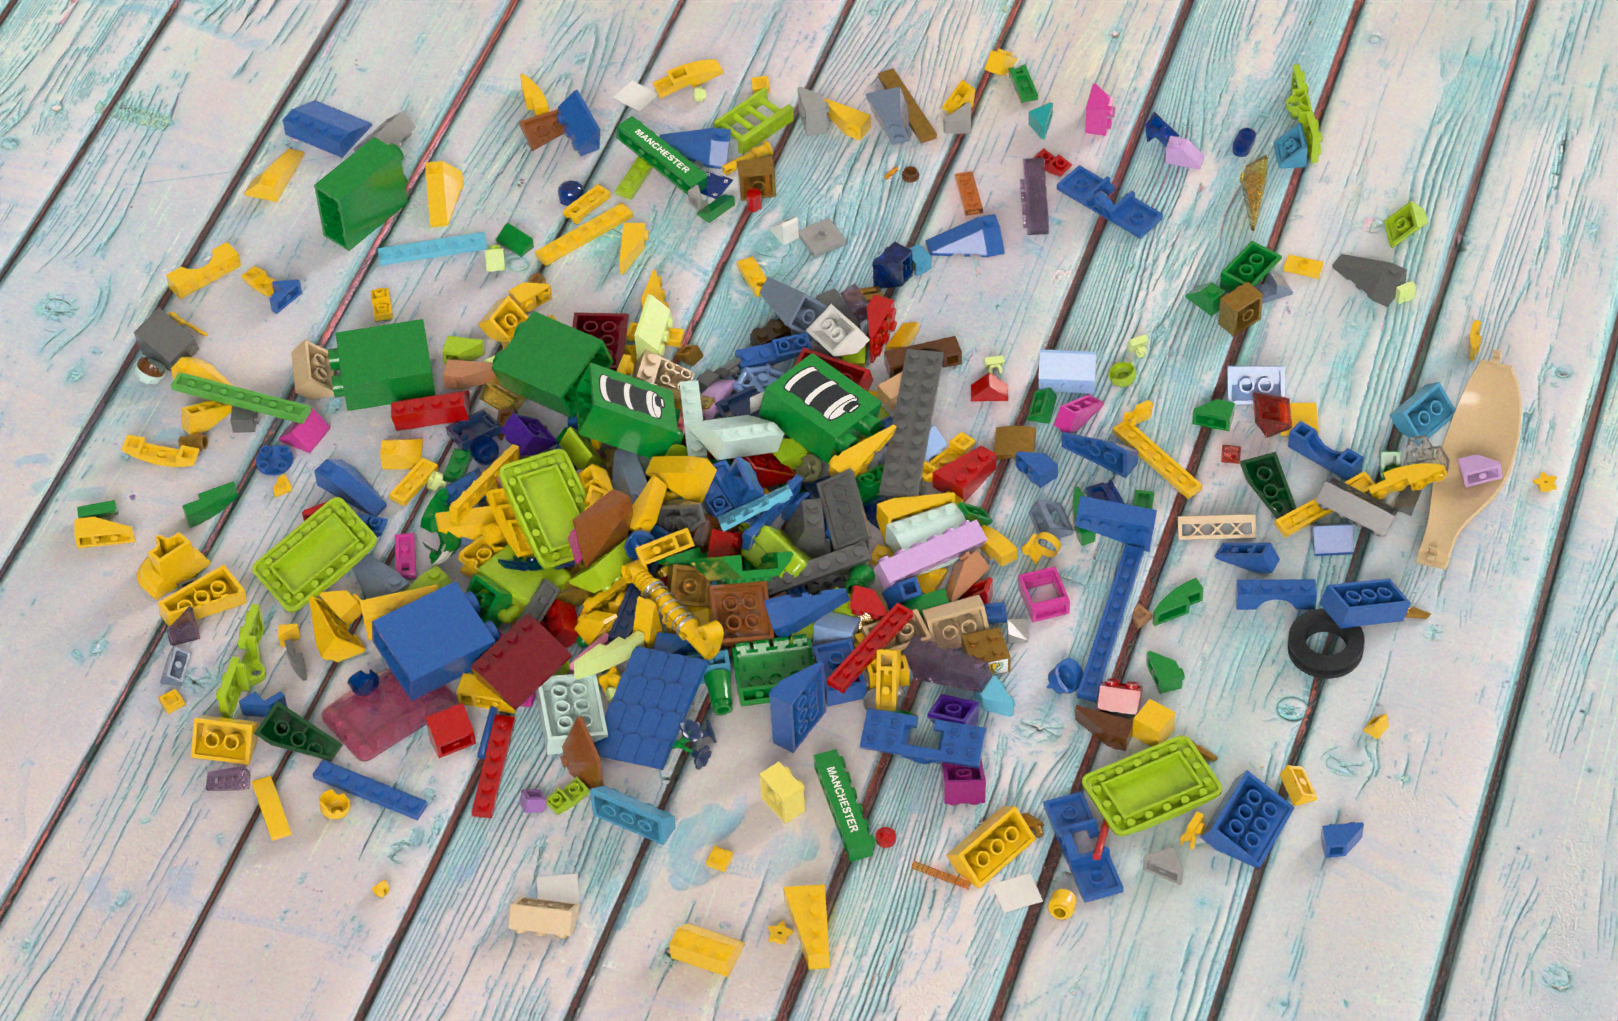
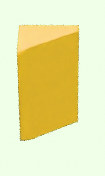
(903, 336)
(1297, 785)

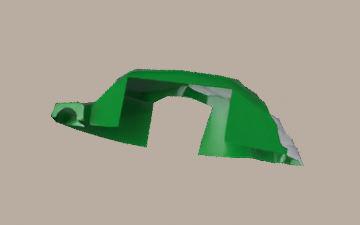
(448, 542)

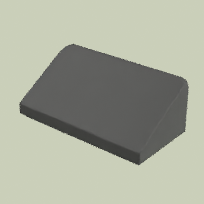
(1407, 500)

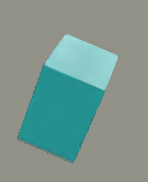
(1040, 119)

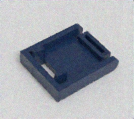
(738, 403)
(478, 424)

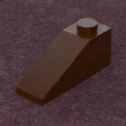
(1108, 728)

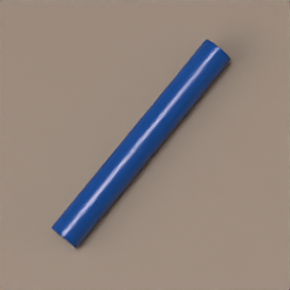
(486, 734)

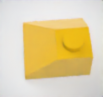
(400, 453)

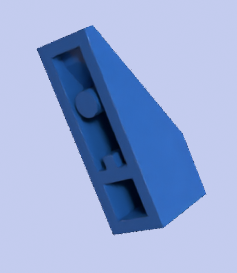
(1249, 556)

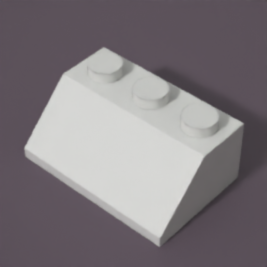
(837, 333)

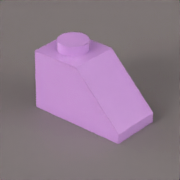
(1183, 153)
(1479, 470)

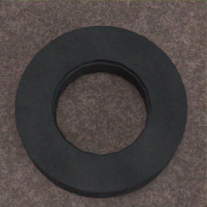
(1318, 664)

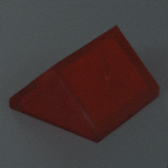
(1272, 413)

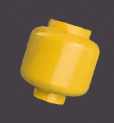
(1062, 904)

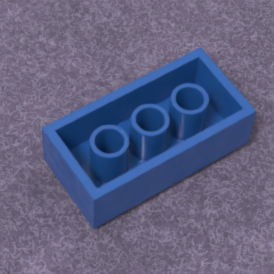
(1365, 603)

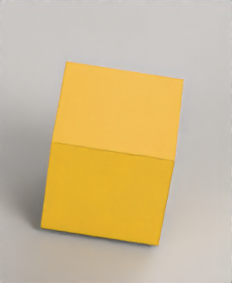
(1153, 723)

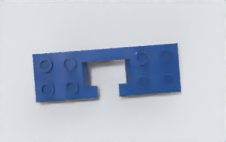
(1128, 213)
(891, 732)
(1093, 877)

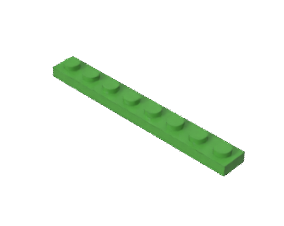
(241, 398)

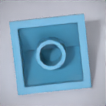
(1291, 148)

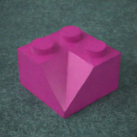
(1099, 111)

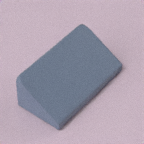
(175, 667)

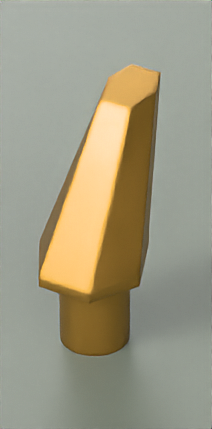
(1417, 613)
(1206, 754)
(1034, 824)

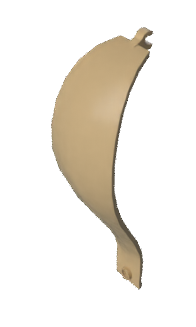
(1482, 424)

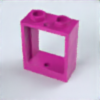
(1048, 608)

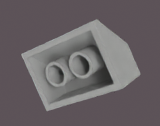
(391, 130)

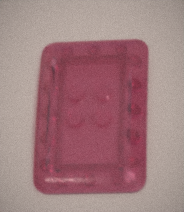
(383, 718)

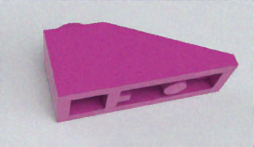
(1077, 413)

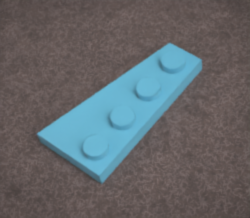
(754, 507)

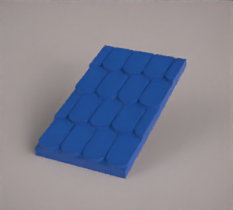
(650, 707)

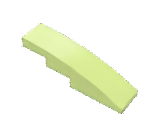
(608, 656)

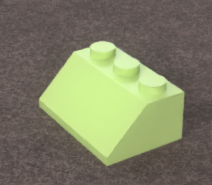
(653, 327)

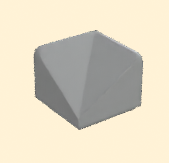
(695, 198)
(1017, 630)

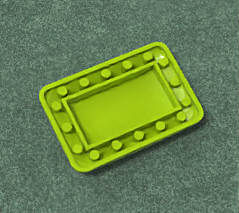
(545, 501)
(315, 555)
(1152, 786)

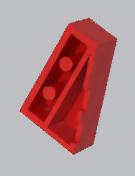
(965, 473)

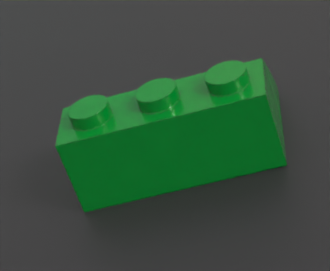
(1248, 266)

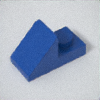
(284, 293)

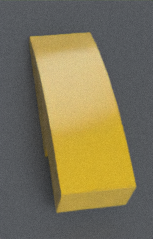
(533, 96)
(998, 547)

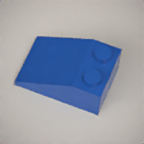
(831, 656)

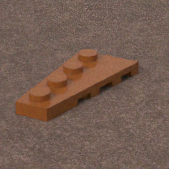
(541, 129)

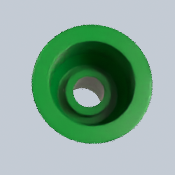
(860, 575)
(719, 689)

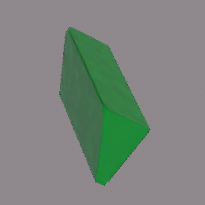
(717, 207)
(515, 240)
(1042, 406)
(98, 509)

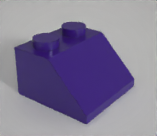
(528, 435)
(954, 710)

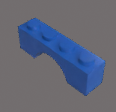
(1307, 443)
(1298, 592)

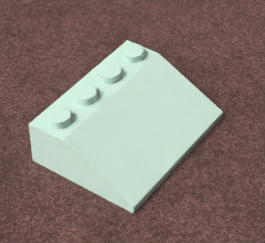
(737, 436)
(921, 526)
(562, 701)

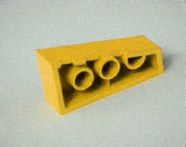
(206, 596)
(809, 917)

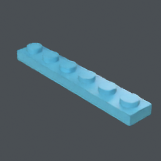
(432, 248)

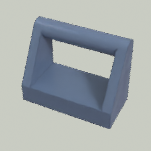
(1043, 522)

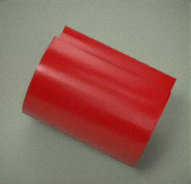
(753, 200)

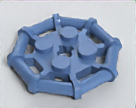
(761, 381)

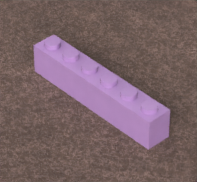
(930, 553)

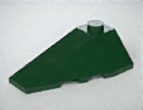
(1269, 483)
(292, 732)

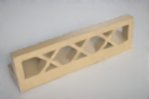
(1210, 519)

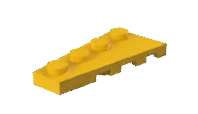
(928, 582)
(602, 598)

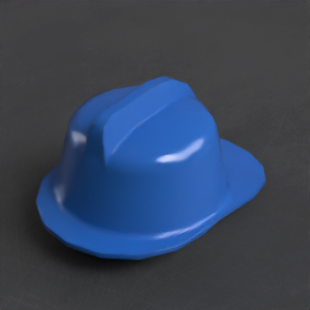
(1065, 676)

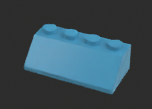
(632, 814)

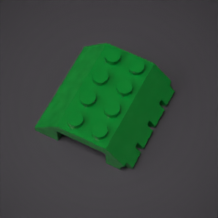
(729, 568)
(765, 665)

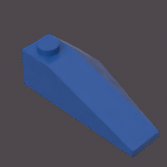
(702, 145)
(976, 236)
(1105, 453)
(349, 484)
(793, 614)

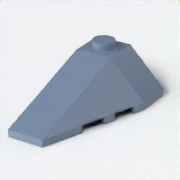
(628, 474)
(378, 578)

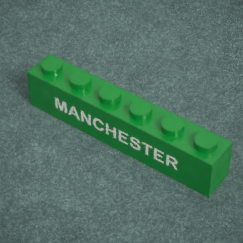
(660, 155)
(843, 805)

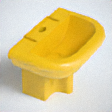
(169, 564)

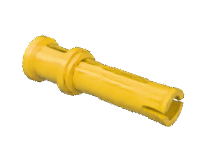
(758, 152)

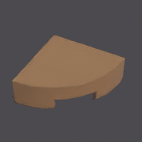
(1140, 616)

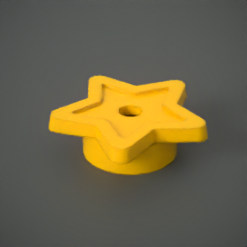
(1545, 487)
(779, 938)

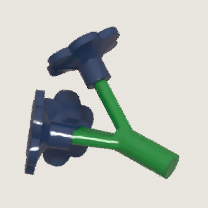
(691, 732)

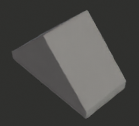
(959, 121)
(1164, 864)

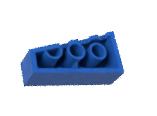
(1117, 521)

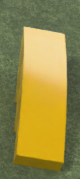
(507, 522)
(271, 808)

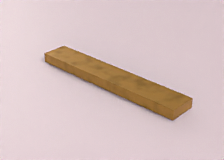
(917, 120)

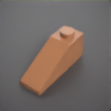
(466, 374)
(965, 574)

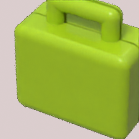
(775, 540)
(519, 583)

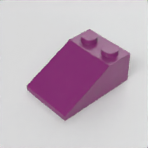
(963, 784)

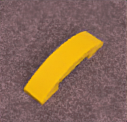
(957, 447)
(159, 455)

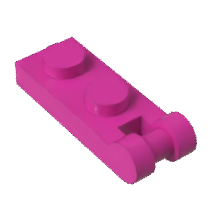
(405, 555)

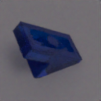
(1159, 128)

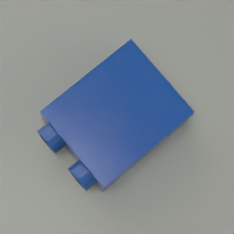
(433, 639)

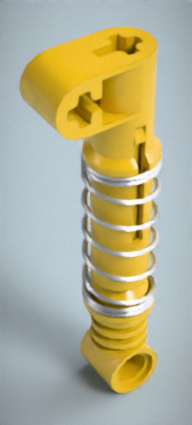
(704, 638)

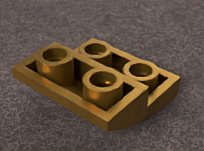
(1014, 439)

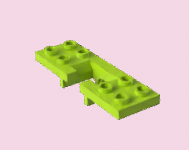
(1302, 109)
(239, 673)

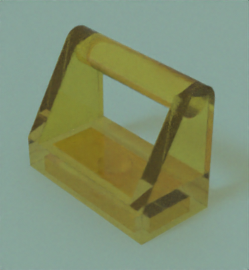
(499, 398)

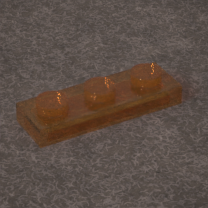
(968, 193)

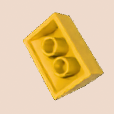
(224, 739)
(705, 949)

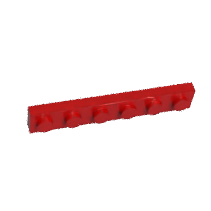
(866, 651)
(493, 766)

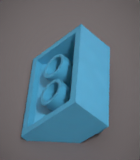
(1424, 412)

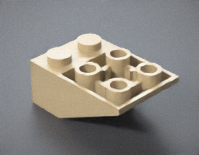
(660, 371)

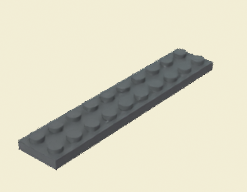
(913, 423)

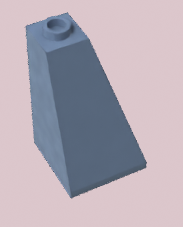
(791, 305)

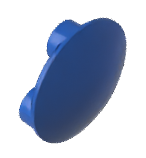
(274, 460)

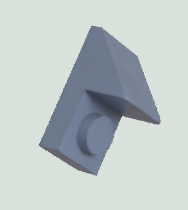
(1274, 289)

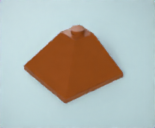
(603, 525)
(740, 611)
(581, 756)

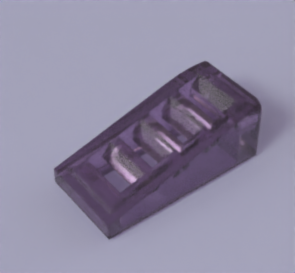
(241, 779)

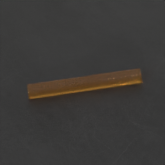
(941, 875)

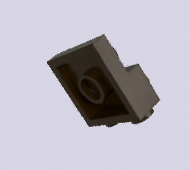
(773, 330)

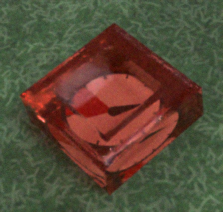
(1231, 454)

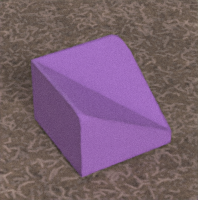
(532, 800)

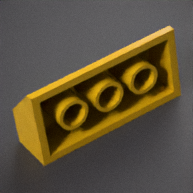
(382, 605)
(991, 846)

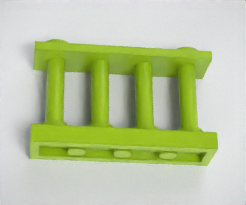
(756, 133)

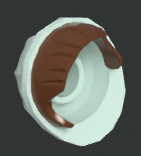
(149, 371)

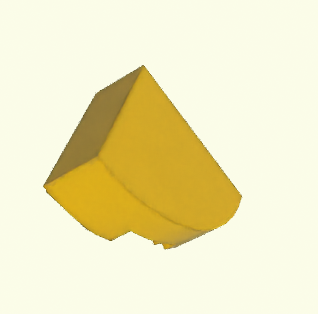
(282, 486)

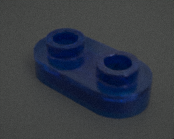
(1243, 142)

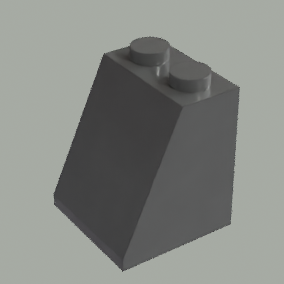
(165, 339)
(807, 528)

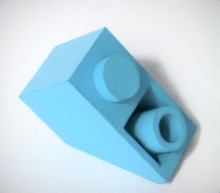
(995, 698)

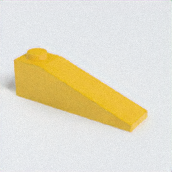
(274, 178)
(443, 191)
(198, 368)
(861, 453)
(684, 475)
(904, 507)
(469, 525)
(332, 634)

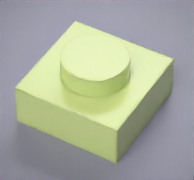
(1405, 292)

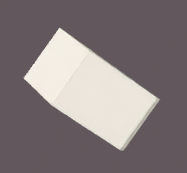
(786, 230)

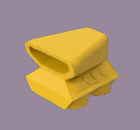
(475, 555)

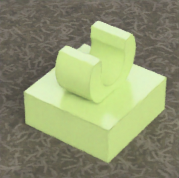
(1138, 345)
(994, 362)

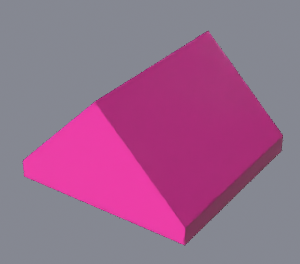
(306, 435)

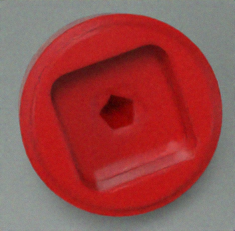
(885, 837)

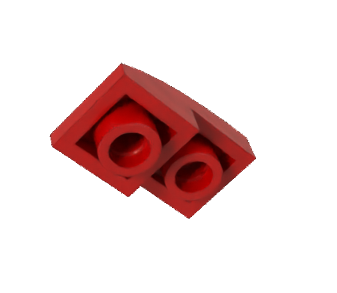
(1054, 165)

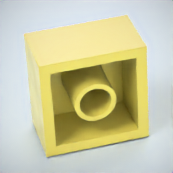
(782, 792)

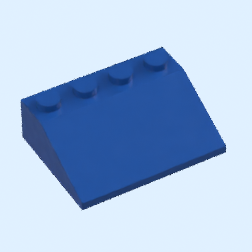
(325, 127)
(797, 706)
(1247, 820)

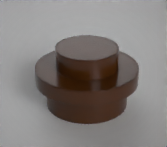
(910, 174)

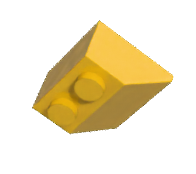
(502, 319)

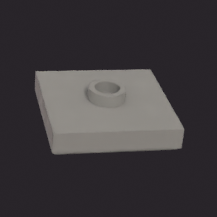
(821, 237)

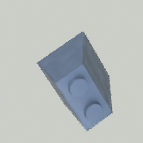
(891, 113)

